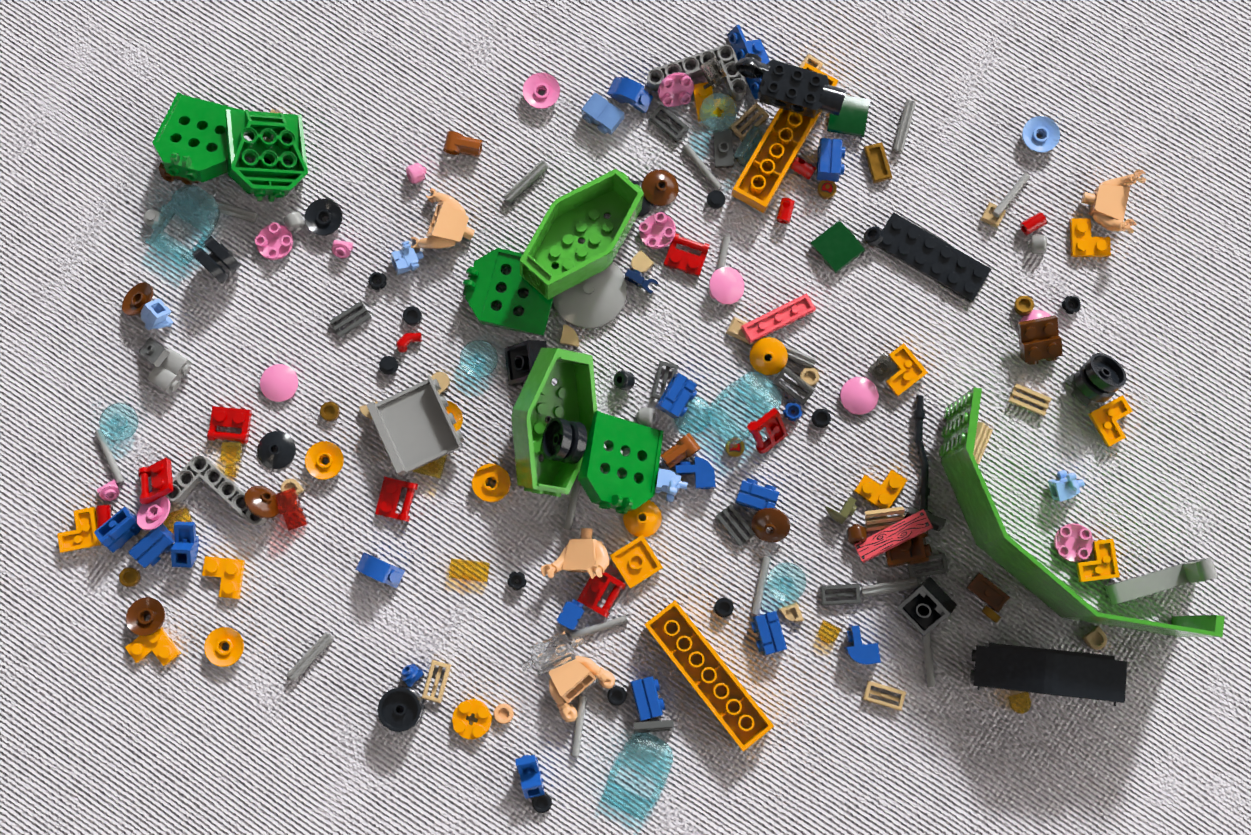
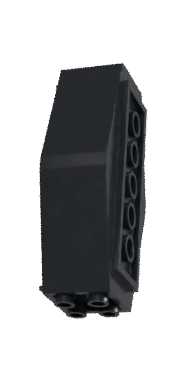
(1049, 672)

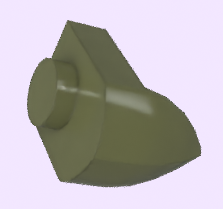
(847, 509)

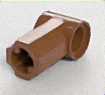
(457, 143)
(682, 449)

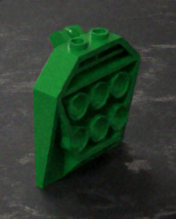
(193, 139)
(260, 178)
(482, 294)
(633, 439)

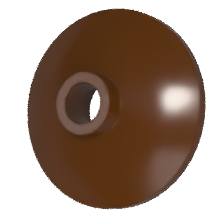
(657, 195)
(136, 298)
(261, 502)
(770, 518)
(139, 611)

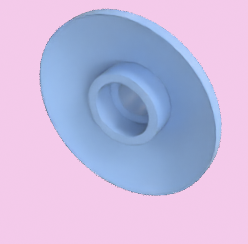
(1046, 128)

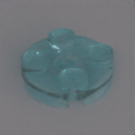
(711, 120)

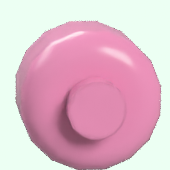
(415, 173)

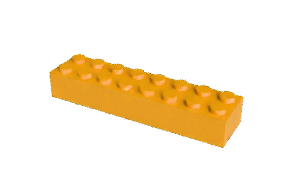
(775, 155)
(709, 675)

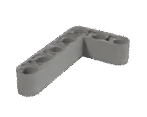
(696, 60)
(219, 486)
(1163, 579)

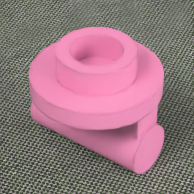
(342, 249)
(109, 491)

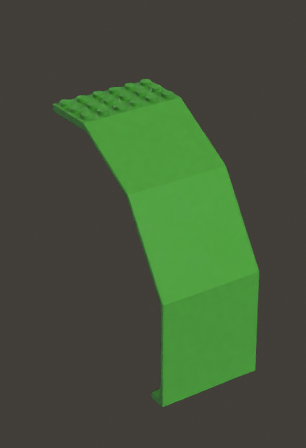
(993, 539)

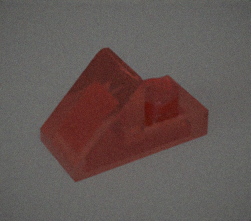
(291, 508)

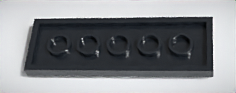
(933, 257)

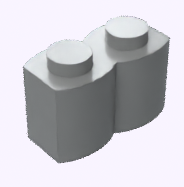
(170, 372)

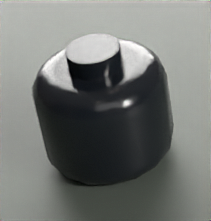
(624, 380)

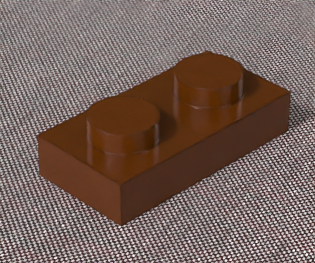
(988, 592)

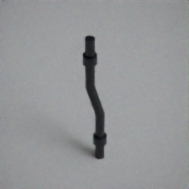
(919, 415)

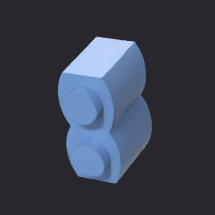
(602, 114)

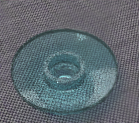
(477, 349)
(110, 422)
(693, 424)
(793, 574)

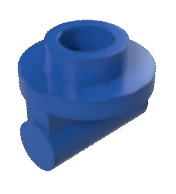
(411, 674)

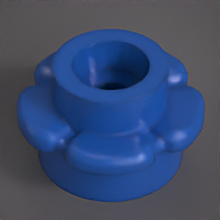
(797, 411)

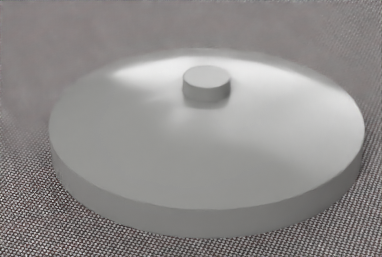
(594, 300)

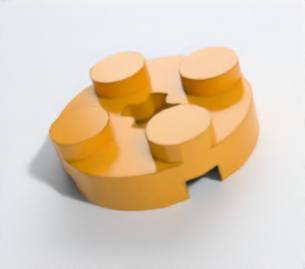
(482, 477)
(477, 729)

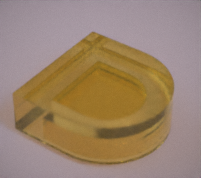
(827, 632)
(1020, 702)

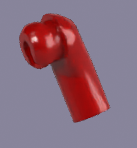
(406, 339)

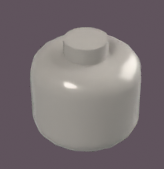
(150, 217)
(294, 222)
(1038, 244)
(646, 416)

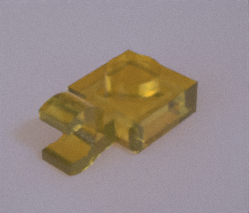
(231, 454)

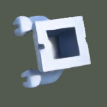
(405, 259)
(156, 315)
(669, 483)
(1065, 488)

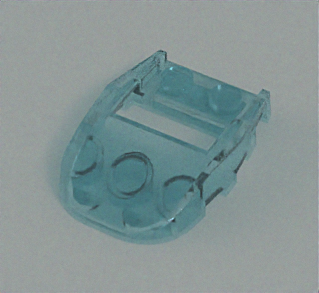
(194, 207)
(756, 392)
(647, 756)

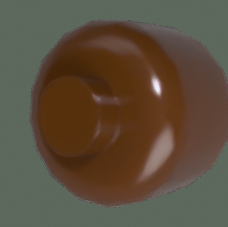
(856, 534)

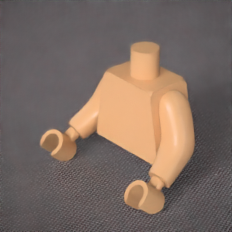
(1110, 202)
(447, 224)
(580, 556)

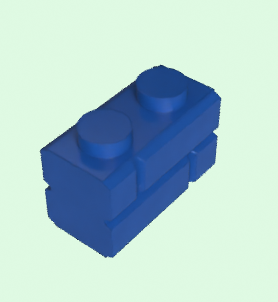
(829, 159)
(676, 396)
(756, 496)
(118, 530)
(152, 546)
(571, 614)
(769, 633)
(646, 697)

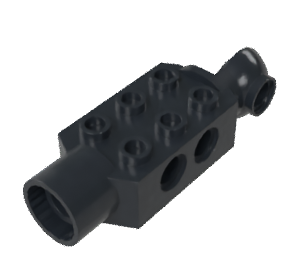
(792, 87)

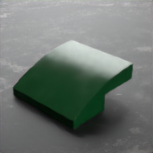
(851, 118)
(837, 247)

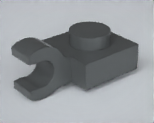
(1070, 380)

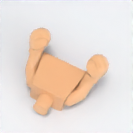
(571, 679)

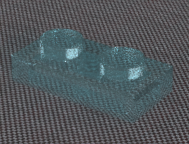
(748, 146)

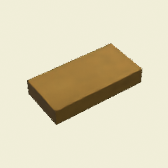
(877, 162)

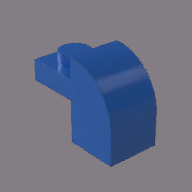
(629, 91)
(703, 472)
(186, 545)
(380, 570)
(861, 653)
(530, 776)

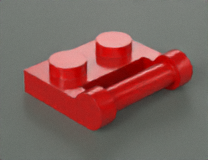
(684, 260)
(232, 419)
(773, 428)
(161, 481)
(390, 498)
(595, 589)

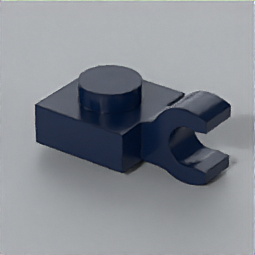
(636, 278)

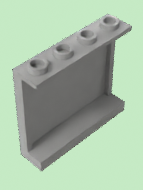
(416, 426)

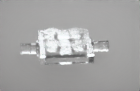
(552, 653)

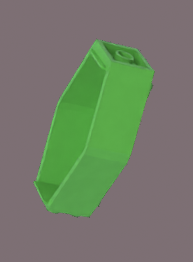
(576, 217)
(569, 399)

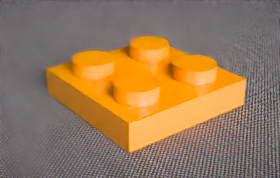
(636, 561)

